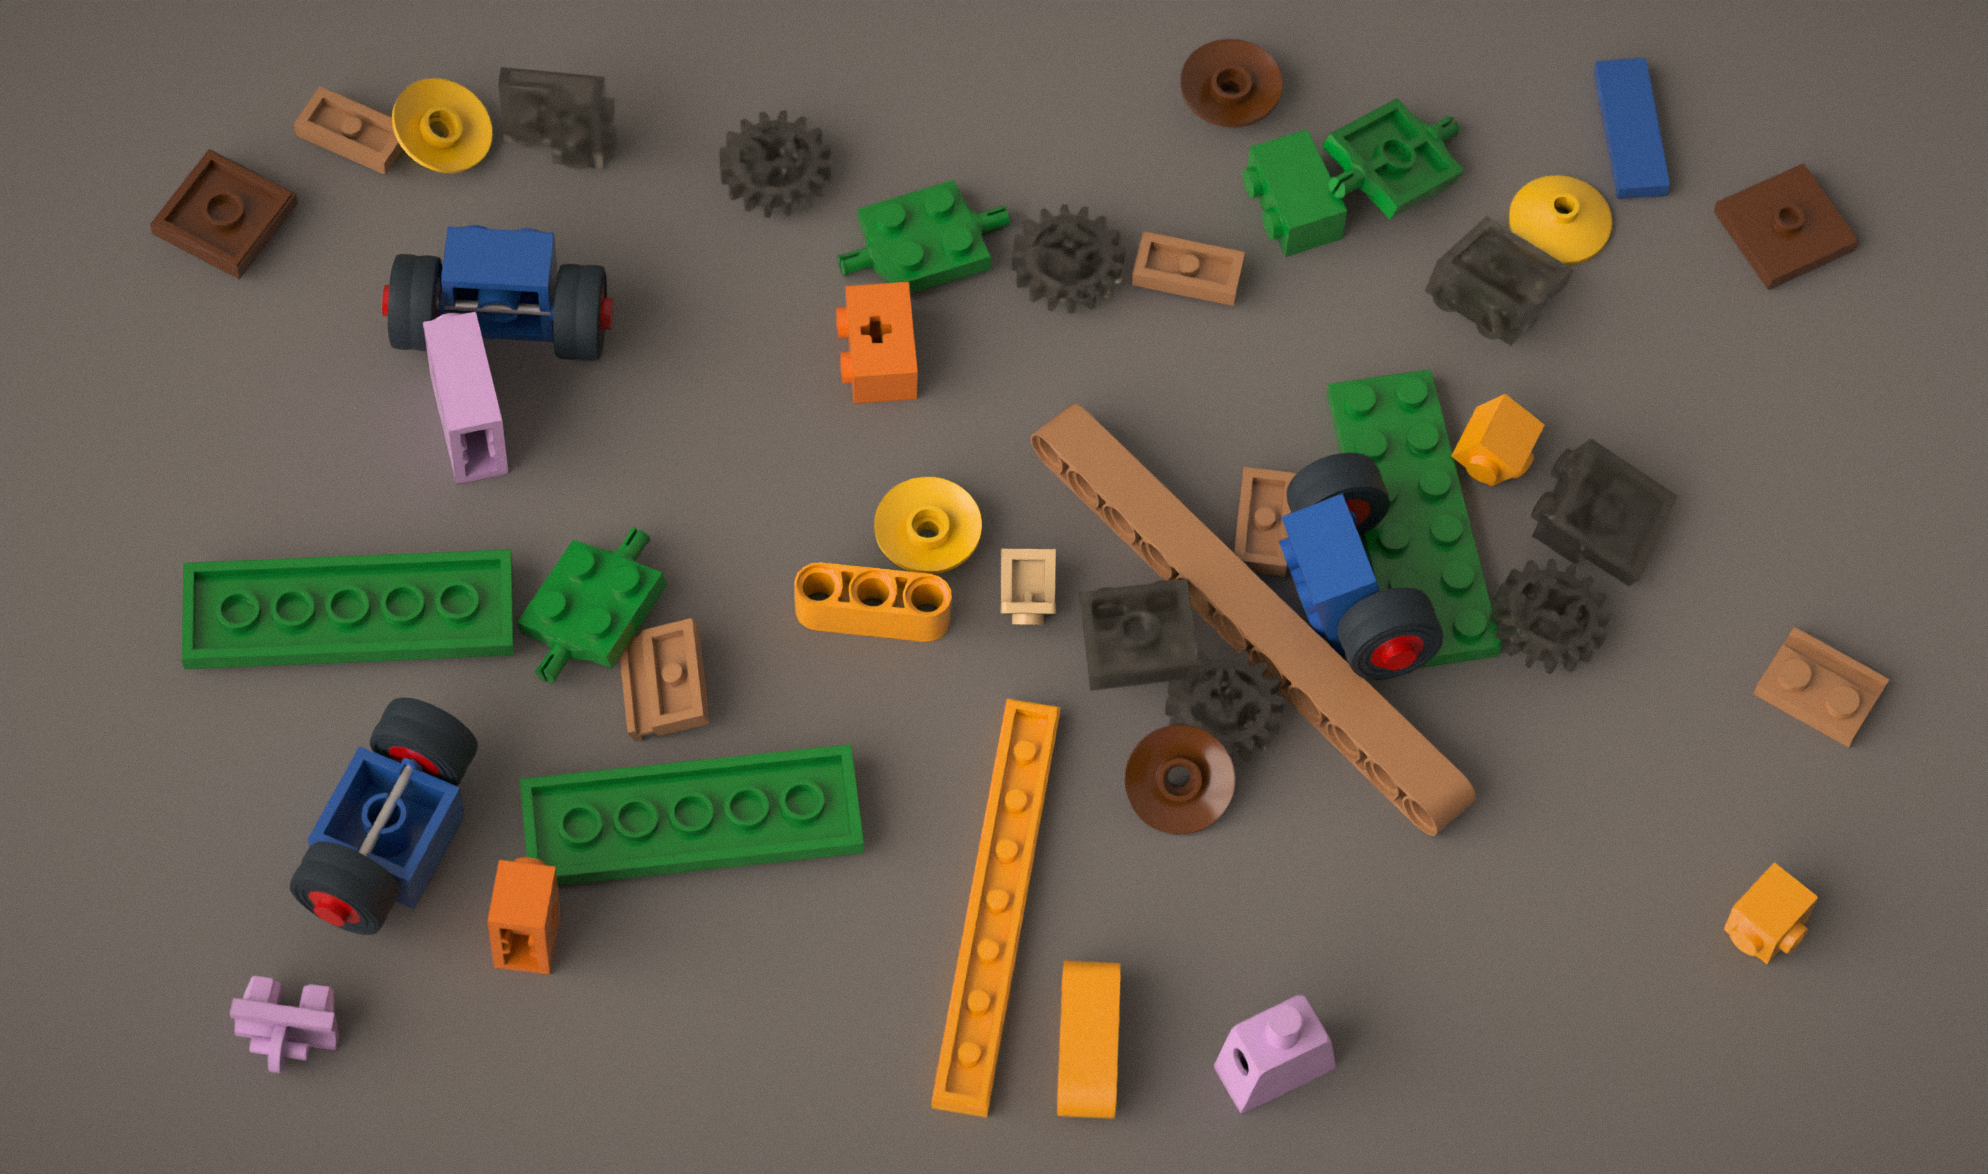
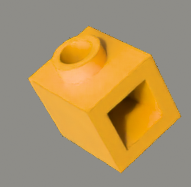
(1498, 441)
(1771, 915)

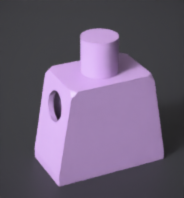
(1282, 1052)

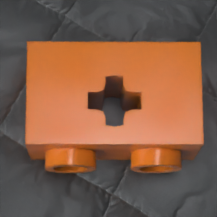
(879, 342)
(524, 915)

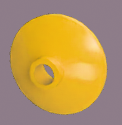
(453, 113)
(1569, 236)
(933, 506)

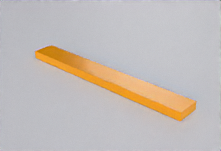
(996, 909)

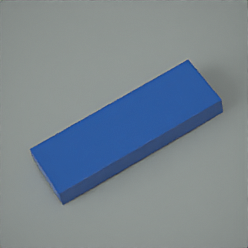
(1631, 128)

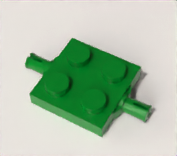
(1393, 158)
(924, 238)
(592, 604)

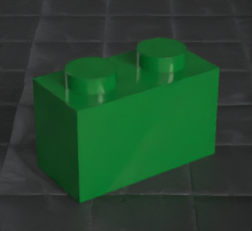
(1294, 193)

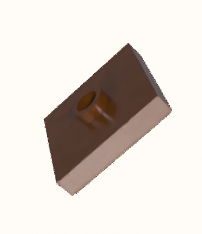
(224, 214)
(1786, 226)

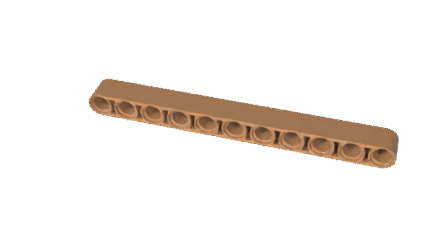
(1254, 620)

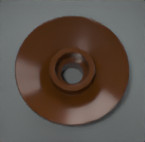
(1234, 67)
(1184, 806)

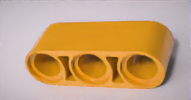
(853, 584)
(1088, 1039)

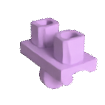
(282, 1029)

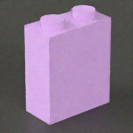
(465, 397)

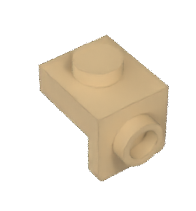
(1028, 585)

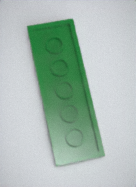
(1427, 530)
(347, 609)
(694, 815)

